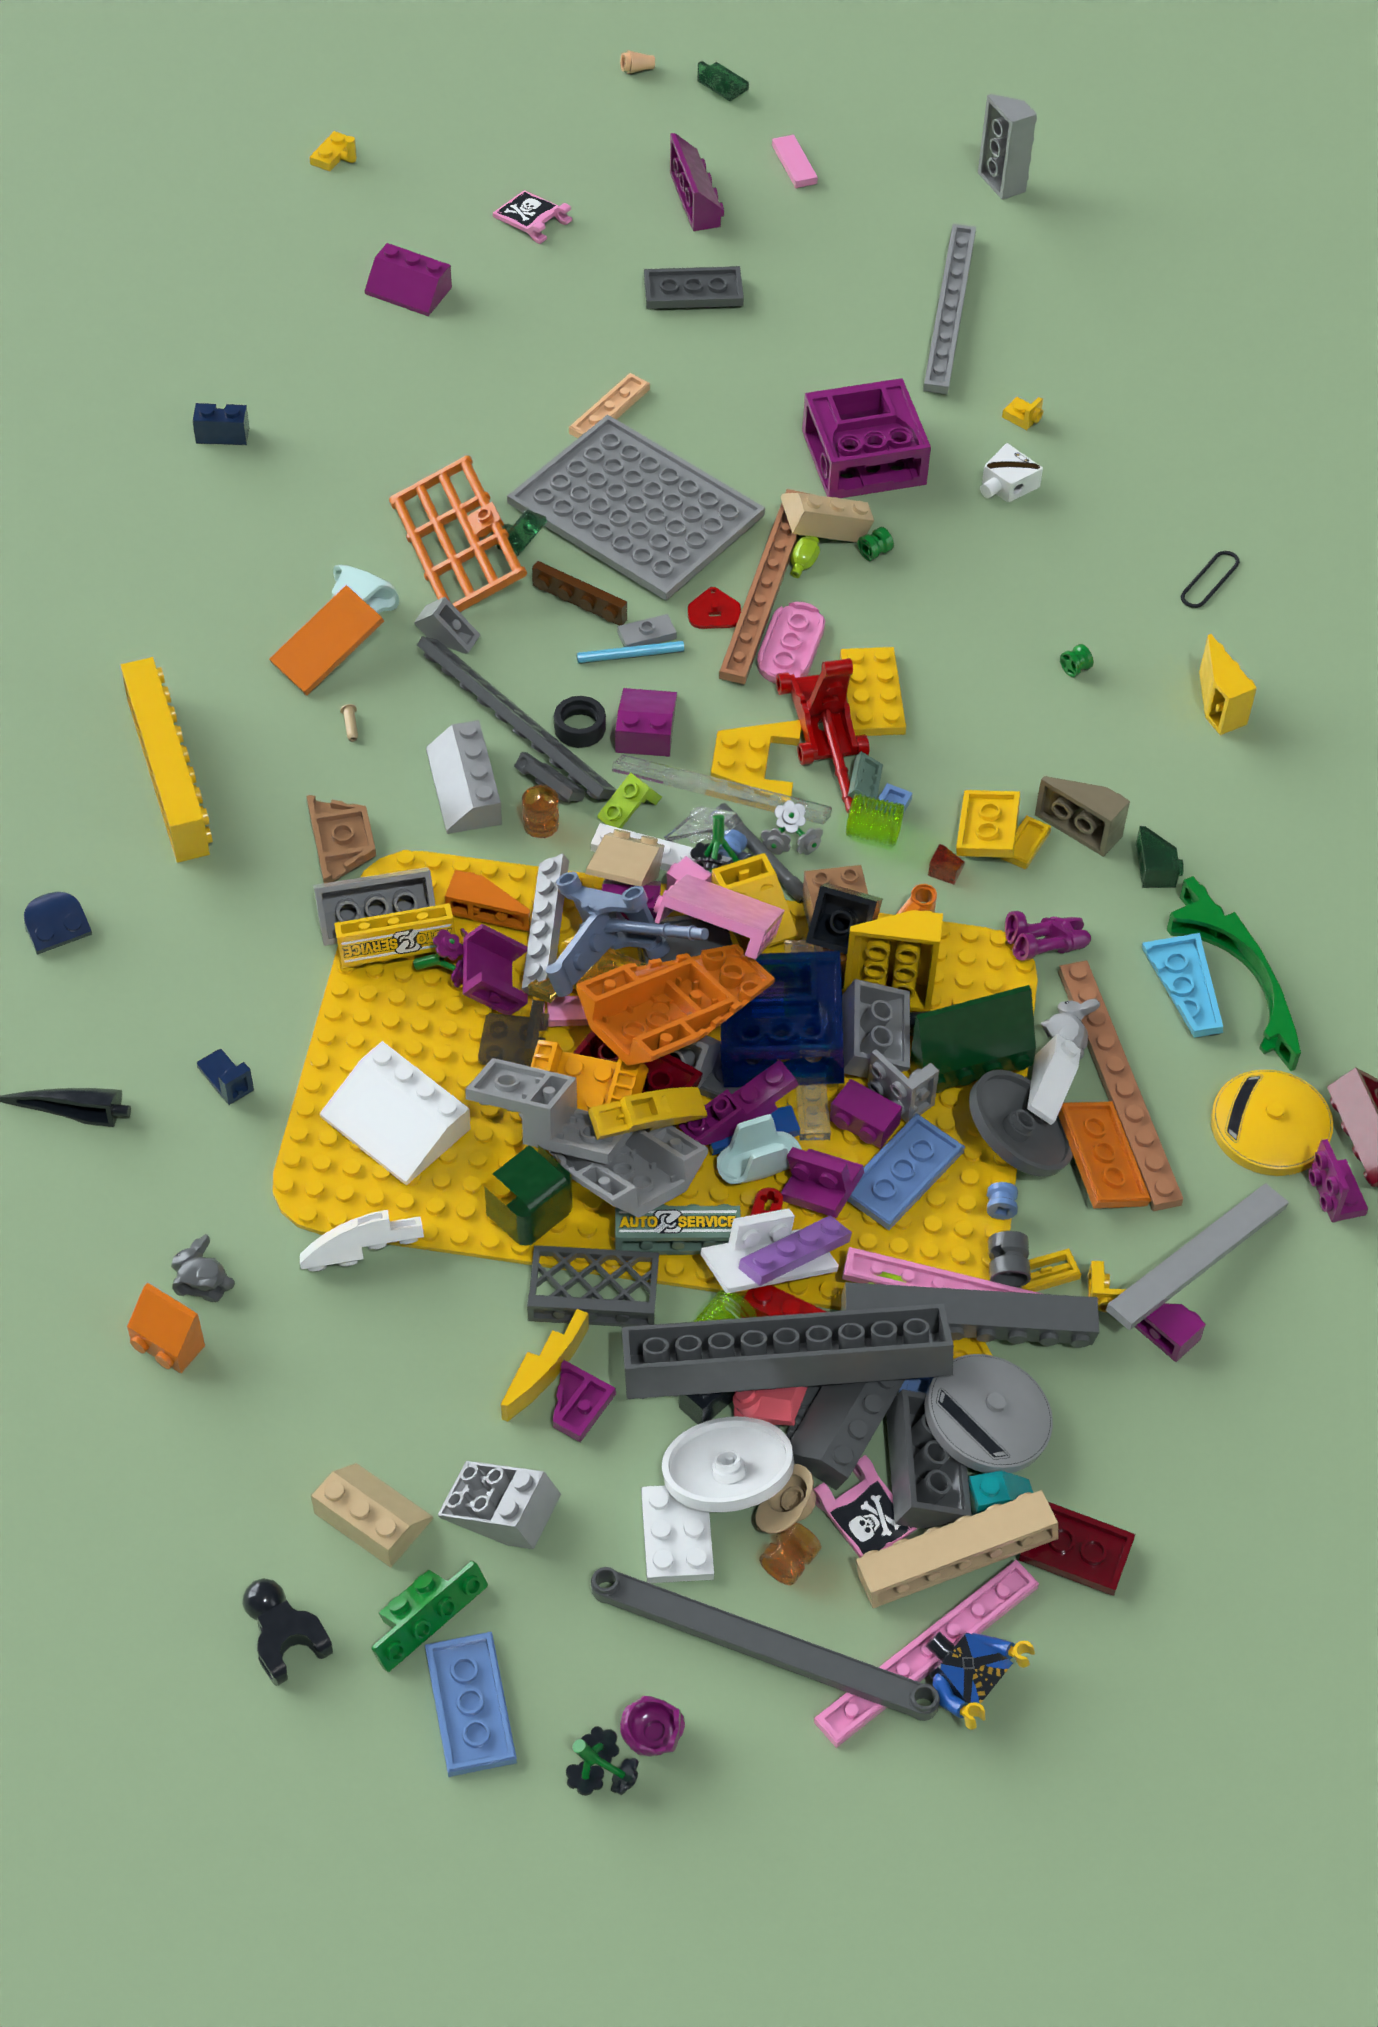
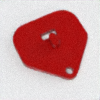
(714, 604)

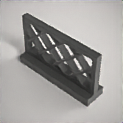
(601, 1311)

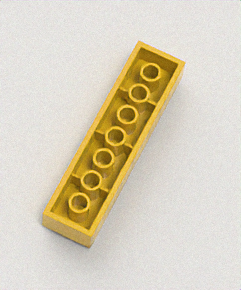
(167, 759)

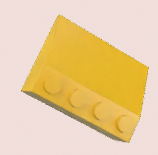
(897, 953)

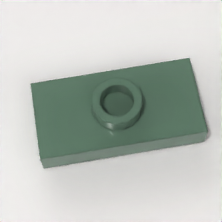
(865, 777)

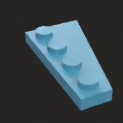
(1187, 979)

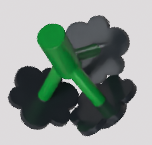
(708, 856)
(599, 1749)

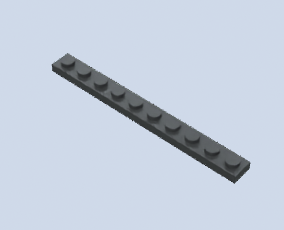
(523, 724)

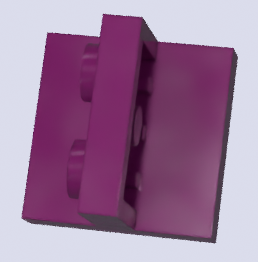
(820, 1181)

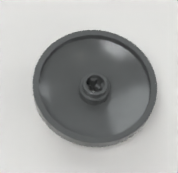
(1011, 1130)

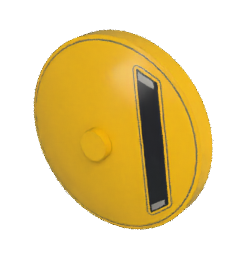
(1270, 1122)

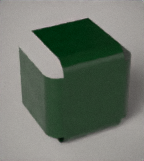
(541, 1192)

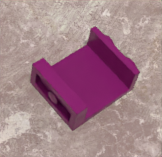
(489, 969)

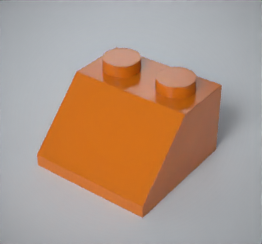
(165, 1329)

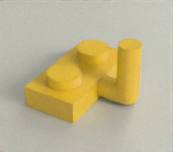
(333, 150)

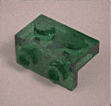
(721, 80)

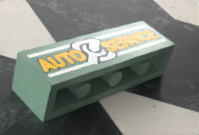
(675, 1229)

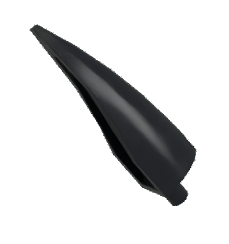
(83, 1105)

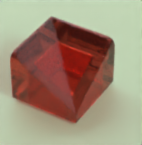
(945, 865)

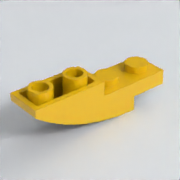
(647, 1110)

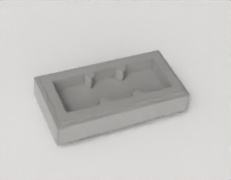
(647, 631)

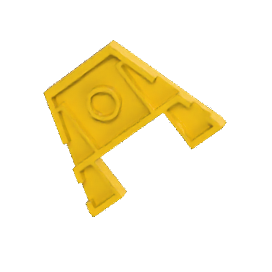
(744, 753)

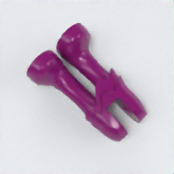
(1060, 934)

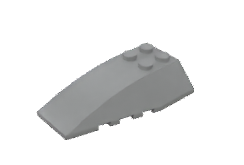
(644, 1172)

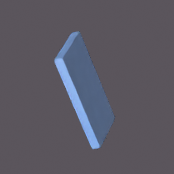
(904, 1171)
(470, 1704)

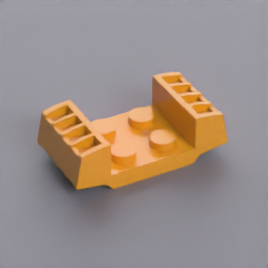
(597, 1079)

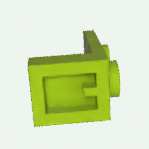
(626, 801)

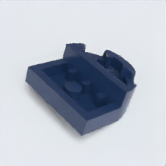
(55, 921)

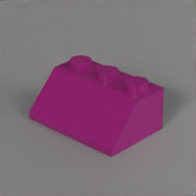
(408, 279)

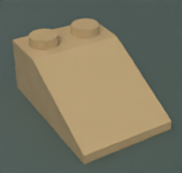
(627, 858)

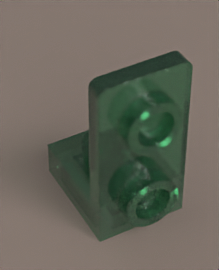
(524, 530)

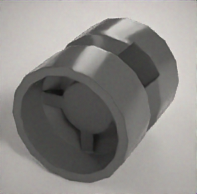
(1009, 1258)

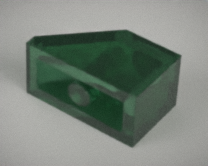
(1157, 860)

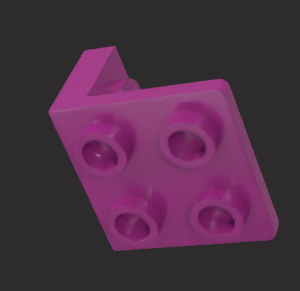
(1336, 1185)

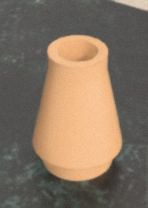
(635, 62)

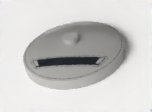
(989, 1414)

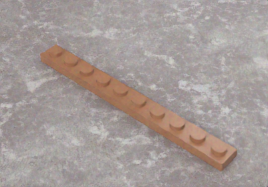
(759, 600)
(1122, 1088)

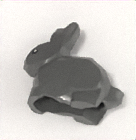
(199, 1274)

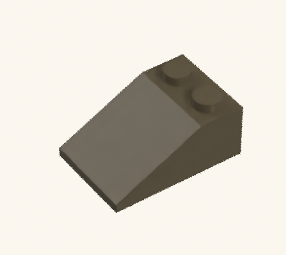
(1083, 812)

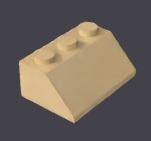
(827, 516)
(369, 1512)

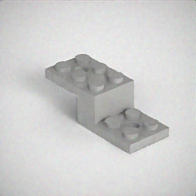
(546, 1107)

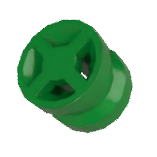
(1076, 660)

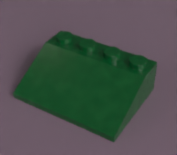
(976, 1037)

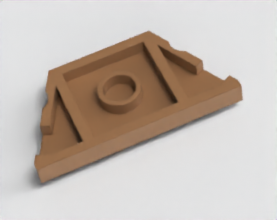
(340, 836)

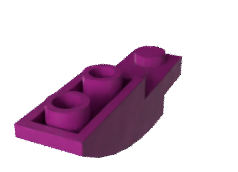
(748, 1102)

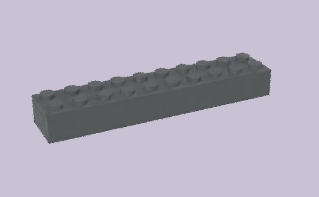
(787, 1351)

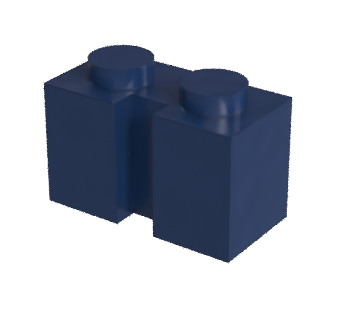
(221, 425)

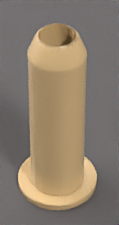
(350, 722)

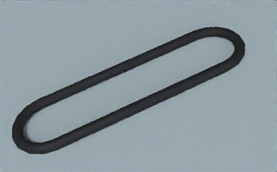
(1202, 572)

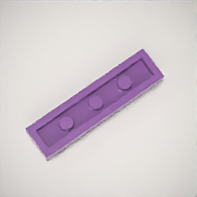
(794, 1250)

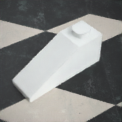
(1052, 1077)

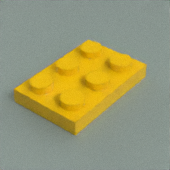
(988, 823)

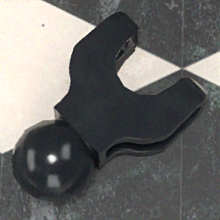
(282, 1628)

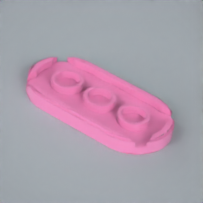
(791, 641)

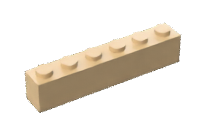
(957, 1548)

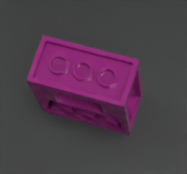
(864, 431)

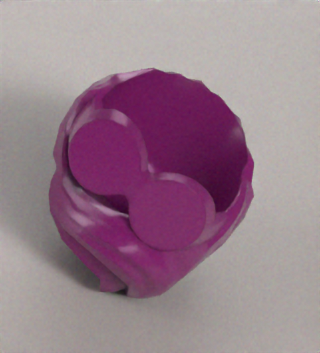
(651, 1726)

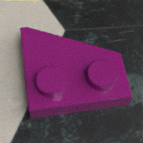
(579, 1401)

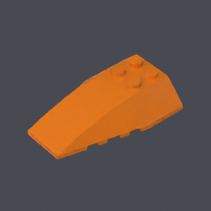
(669, 1003)

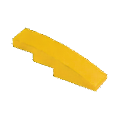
(540, 1371)

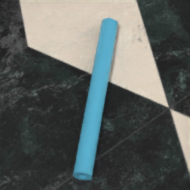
(627, 652)

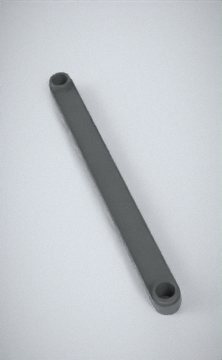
(765, 1644)

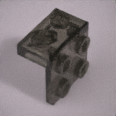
(513, 1036)

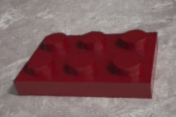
(1084, 1551)

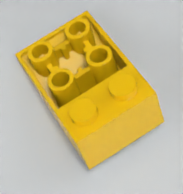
(1225, 689)
(759, 881)

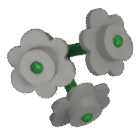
(789, 819)

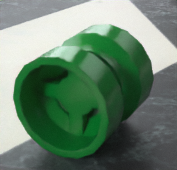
(878, 542)

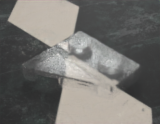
(699, 825)

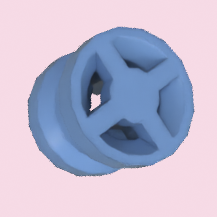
(736, 841)
(1002, 1200)

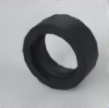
(579, 706)

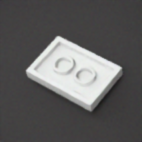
(675, 1539)

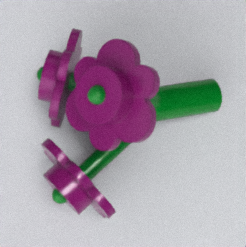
(447, 946)

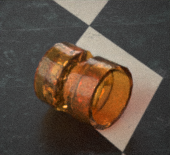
(540, 811)
(787, 1557)

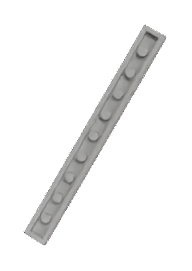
(949, 309)

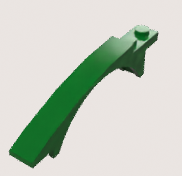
(1231, 935)

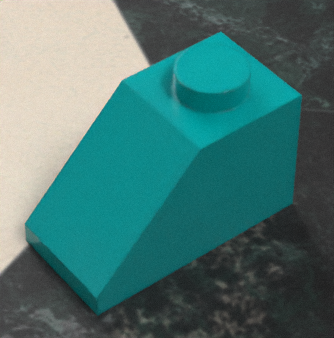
(995, 1488)

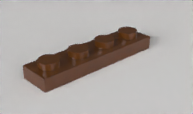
(579, 593)

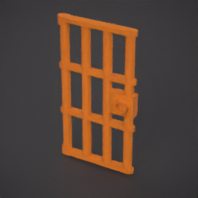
(474, 526)

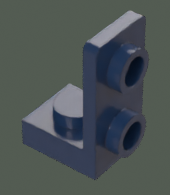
(228, 1079)

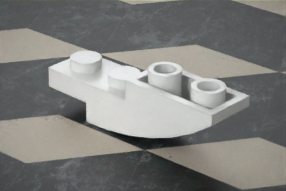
(346, 1241)

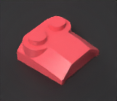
(771, 1405)

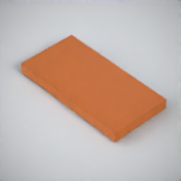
(326, 640)
(1103, 1155)

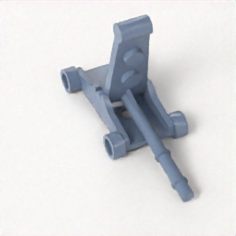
(606, 928)

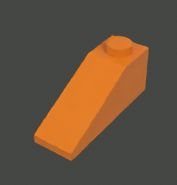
(481, 900)

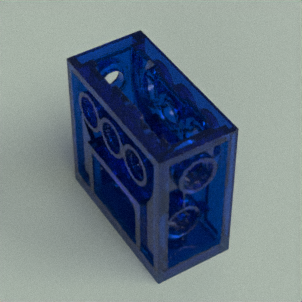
(789, 1021)

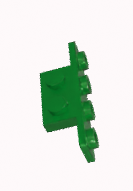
(424, 1610)

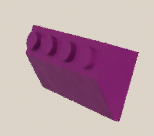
(694, 185)

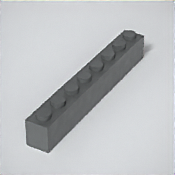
(991, 1313)

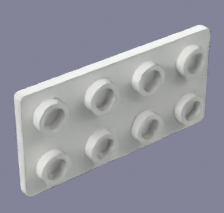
(750, 1235)

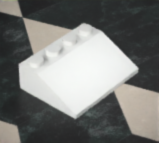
(396, 1113)

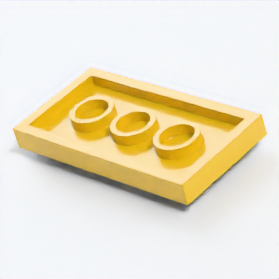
(875, 692)

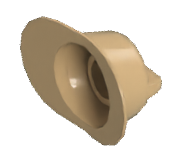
(790, 1504)

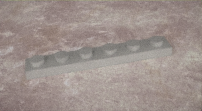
(545, 920)

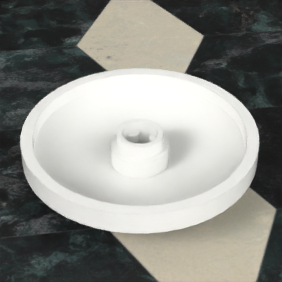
(728, 1464)

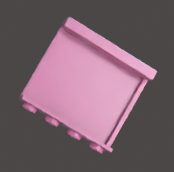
(724, 909)

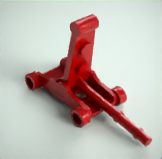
(824, 700)

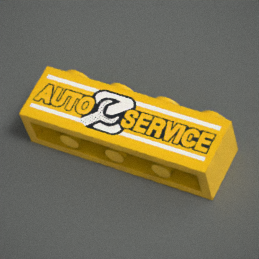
(392, 935)

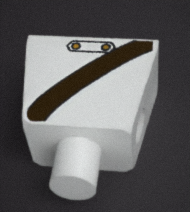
(1010, 475)

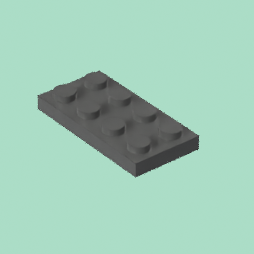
(693, 287)

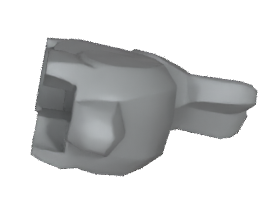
(1069, 1022)

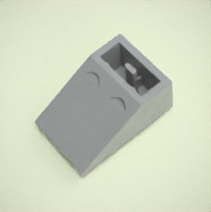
(501, 1503)

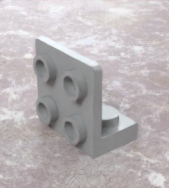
(912, 1093)

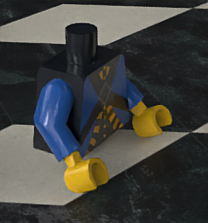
(971, 1670)

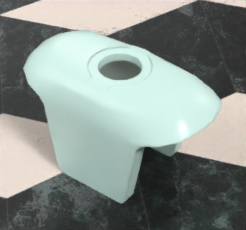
(373, 590)
(755, 1151)

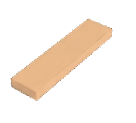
(614, 404)

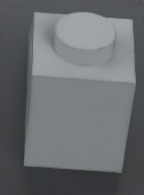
(445, 623)

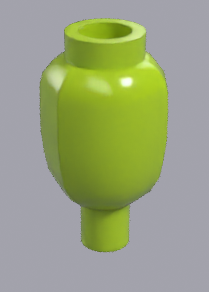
(804, 555)

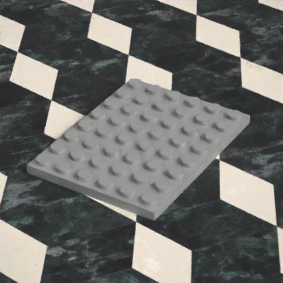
(637, 506)

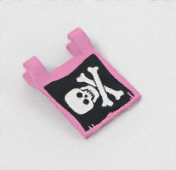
(530, 213)
(863, 1512)

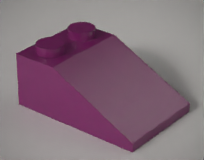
(645, 722)

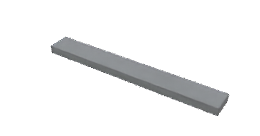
(1196, 1256)

